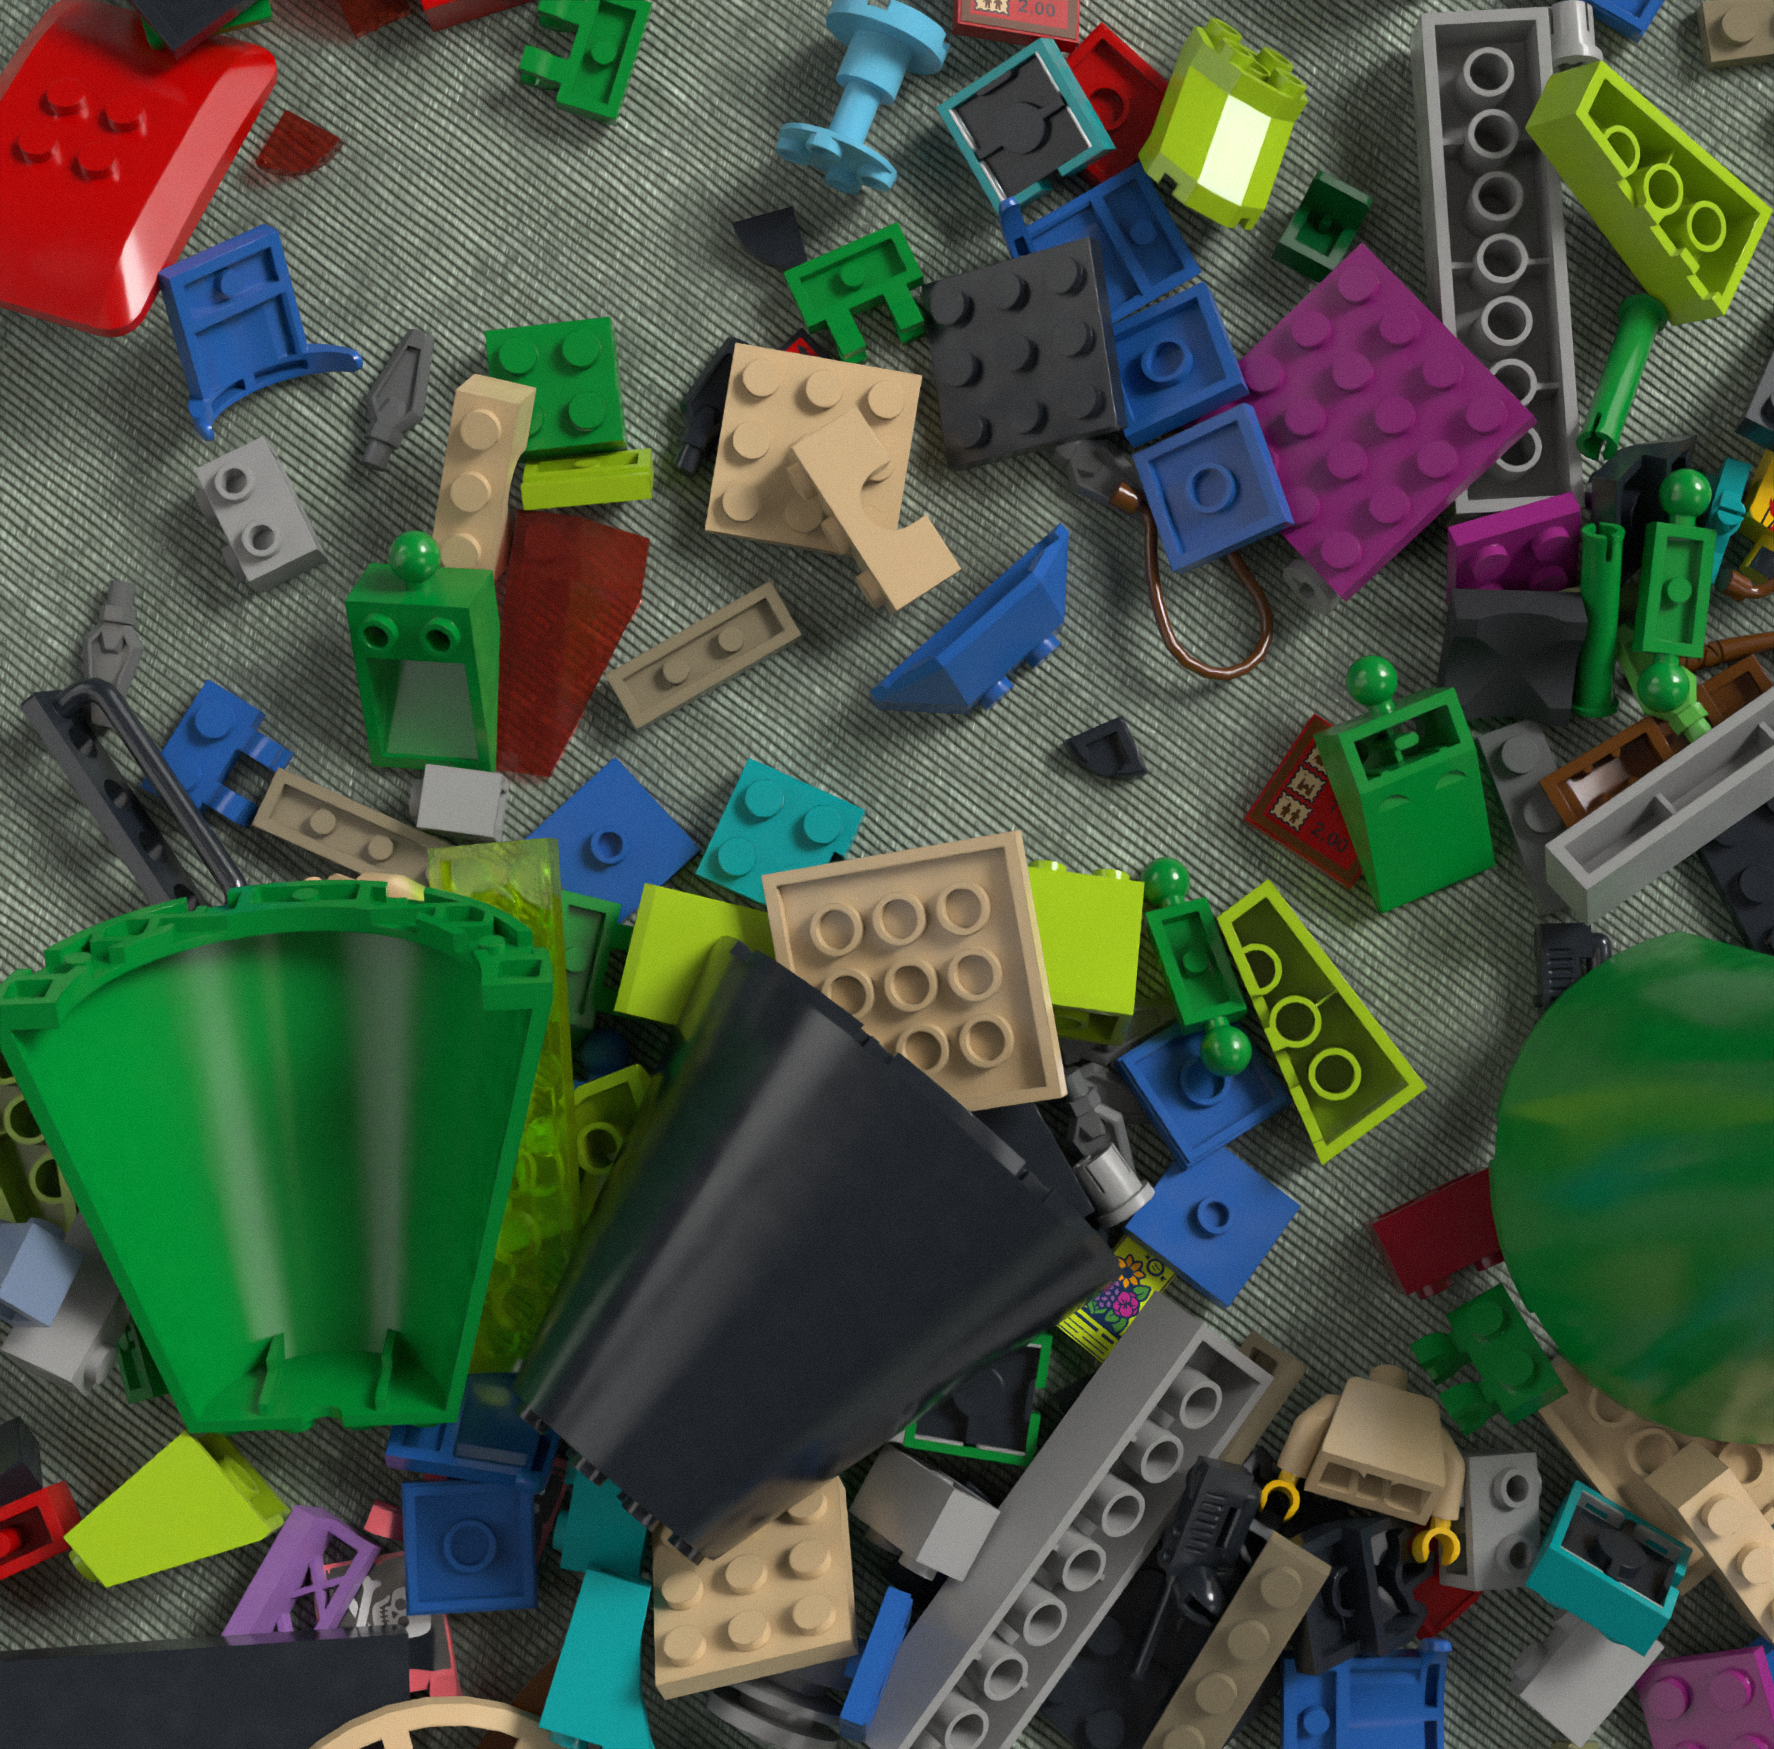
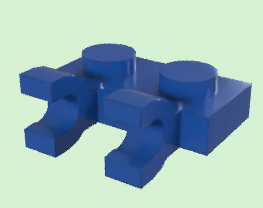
(210, 744)

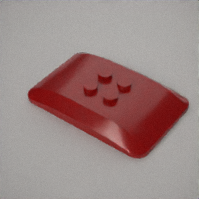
(112, 159)

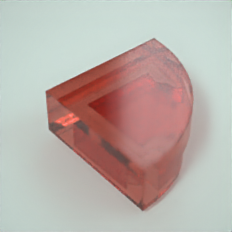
(297, 147)

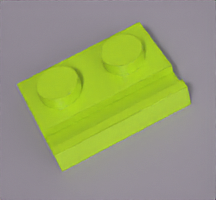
(587, 479)

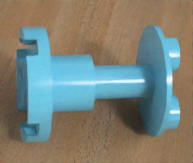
(877, 57)

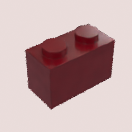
(1438, 1235)

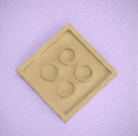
(776, 403)
(761, 1606)

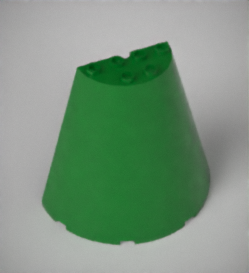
(291, 1136)
(1646, 1183)

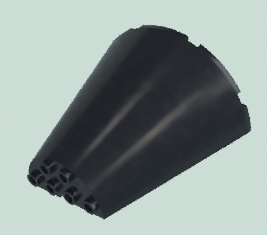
(788, 1264)

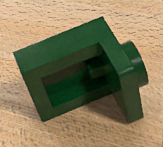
(1322, 227)

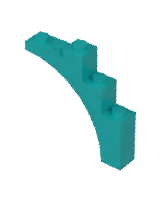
(598, 1674)

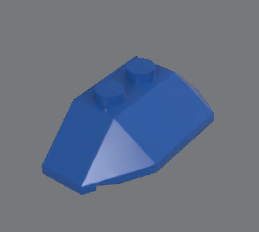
(987, 640)

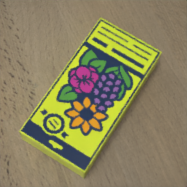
(1108, 1316)

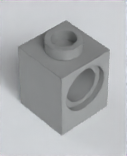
(460, 803)

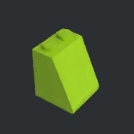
(671, 947)
(1089, 948)
(175, 1510)

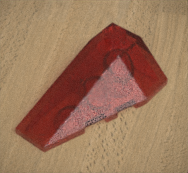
(563, 616)

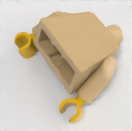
(1378, 1453)

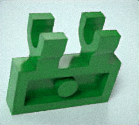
(601, 58)
(854, 280)
(588, 938)
(1506, 1354)

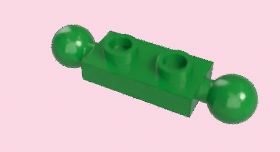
(1674, 590)
(1195, 967)

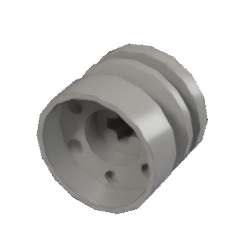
(786, 1707)

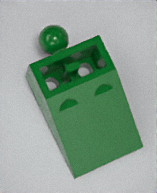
(426, 658)
(1409, 795)

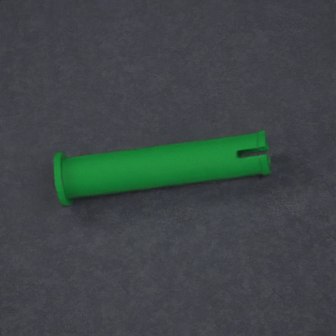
(1640, 321)
(1600, 597)

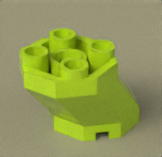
(1224, 125)

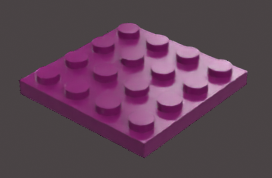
(1371, 418)

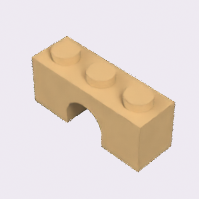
(482, 450)
(894, 563)
(1725, 1525)

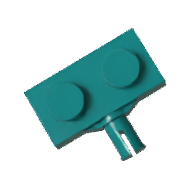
(1725, 506)

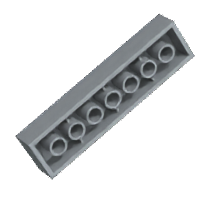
(1498, 237)
(1068, 1536)

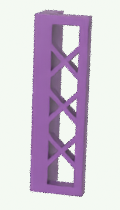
(288, 1568)

